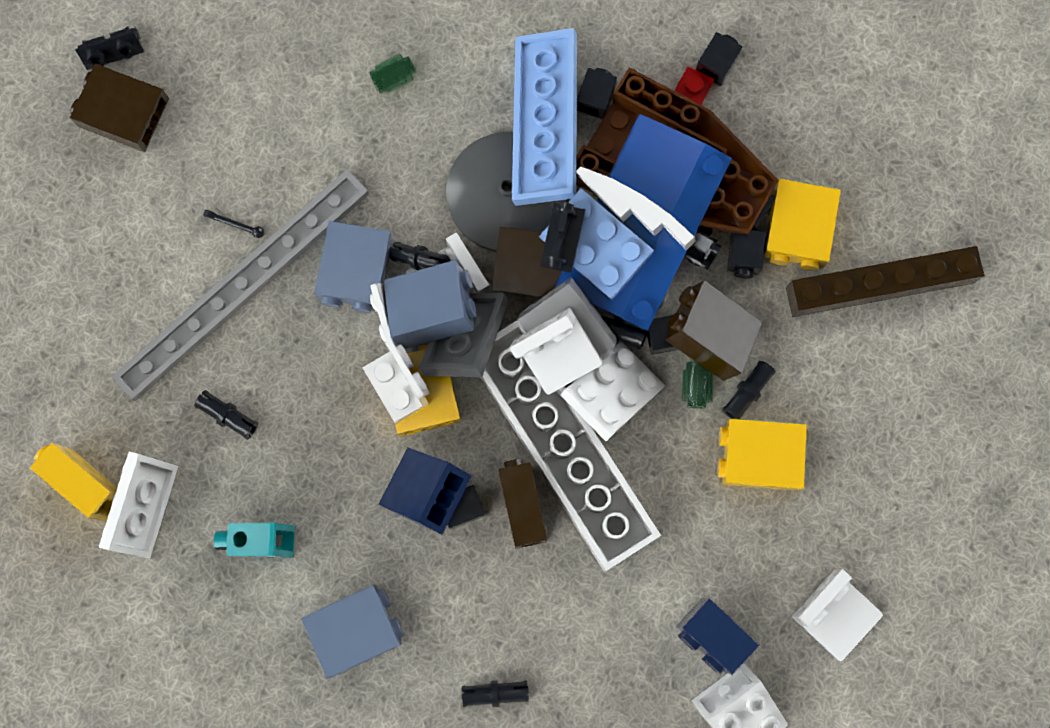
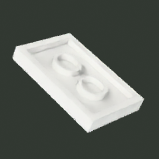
(613, 391)
(138, 505)

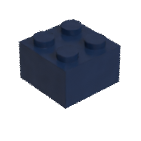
(717, 636)

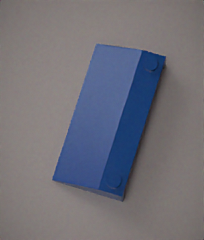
(679, 178)

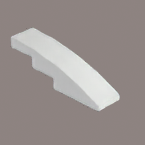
(626, 201)

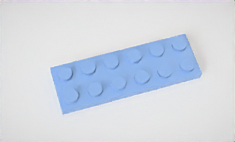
(545, 117)

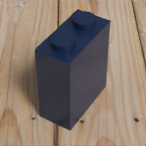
(425, 490)

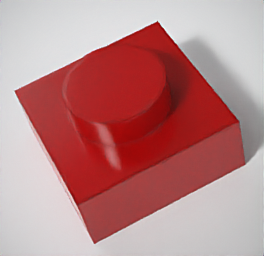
(694, 85)

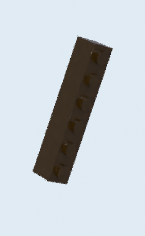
(884, 281)

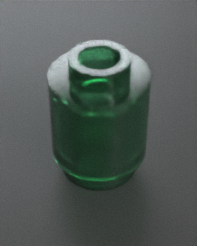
(392, 73)
(697, 386)

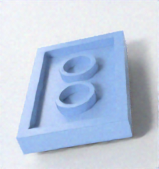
(606, 248)

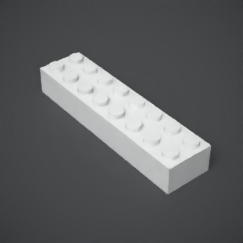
(568, 457)

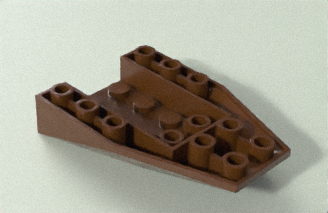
(746, 181)

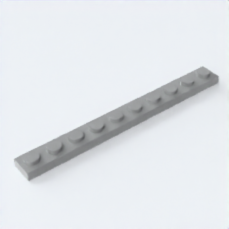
(239, 285)

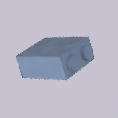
(351, 263)
(429, 304)
(353, 630)

